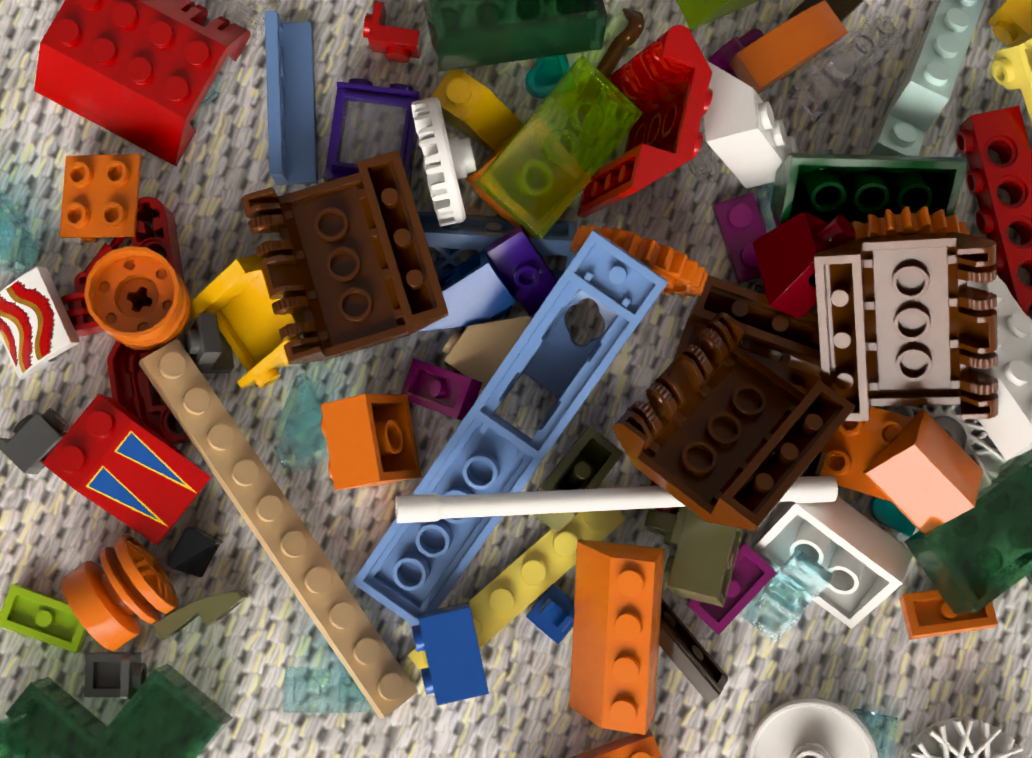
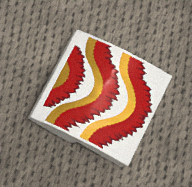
(34, 322)

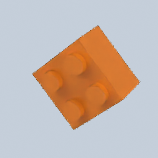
(370, 440)

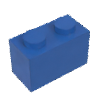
(451, 654)

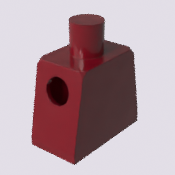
(788, 259)

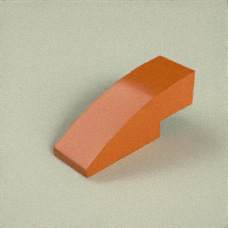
(788, 47)

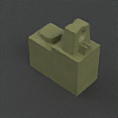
(580, 468)
(702, 556)

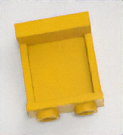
(247, 320)

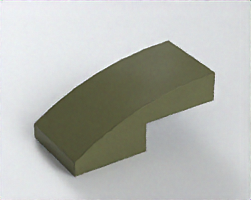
(209, 609)

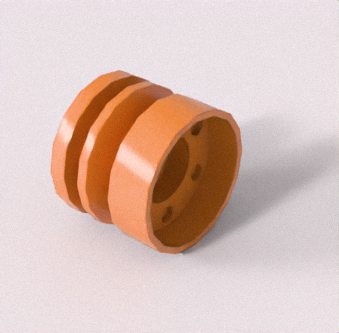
(129, 277)
(114, 596)

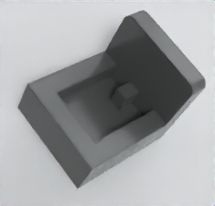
(208, 345)
(113, 674)

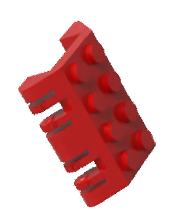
(136, 66)
(672, 92)

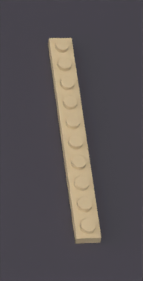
(278, 528)

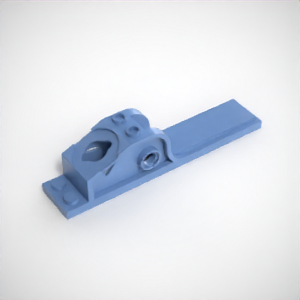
(486, 454)

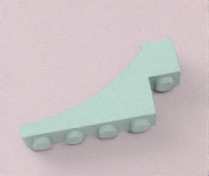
(928, 79)

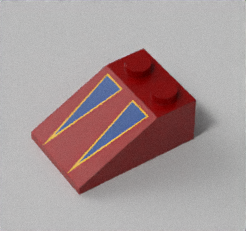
(127, 468)

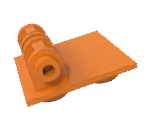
(100, 196)
(857, 446)

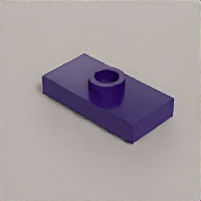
(522, 268)

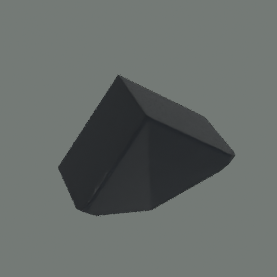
(193, 551)

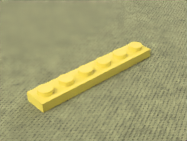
(532, 574)

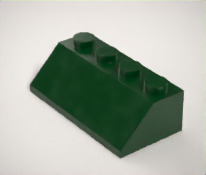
(864, 185)

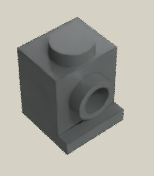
(34, 440)

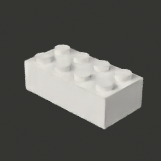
(1013, 425)

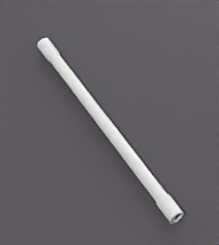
(436, 507)

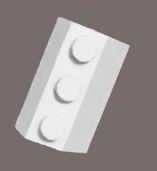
(745, 130)
(858, 553)

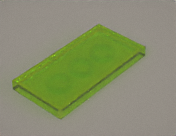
(559, 148)

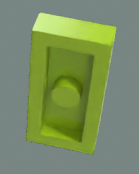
(42, 618)

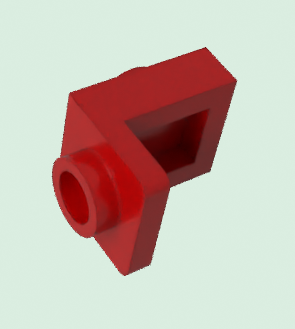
(395, 42)

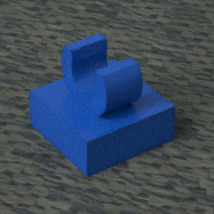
(553, 614)

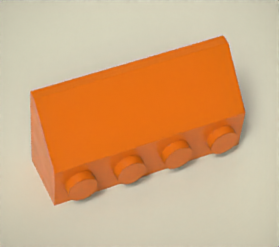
(616, 634)

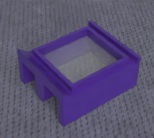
(370, 123)

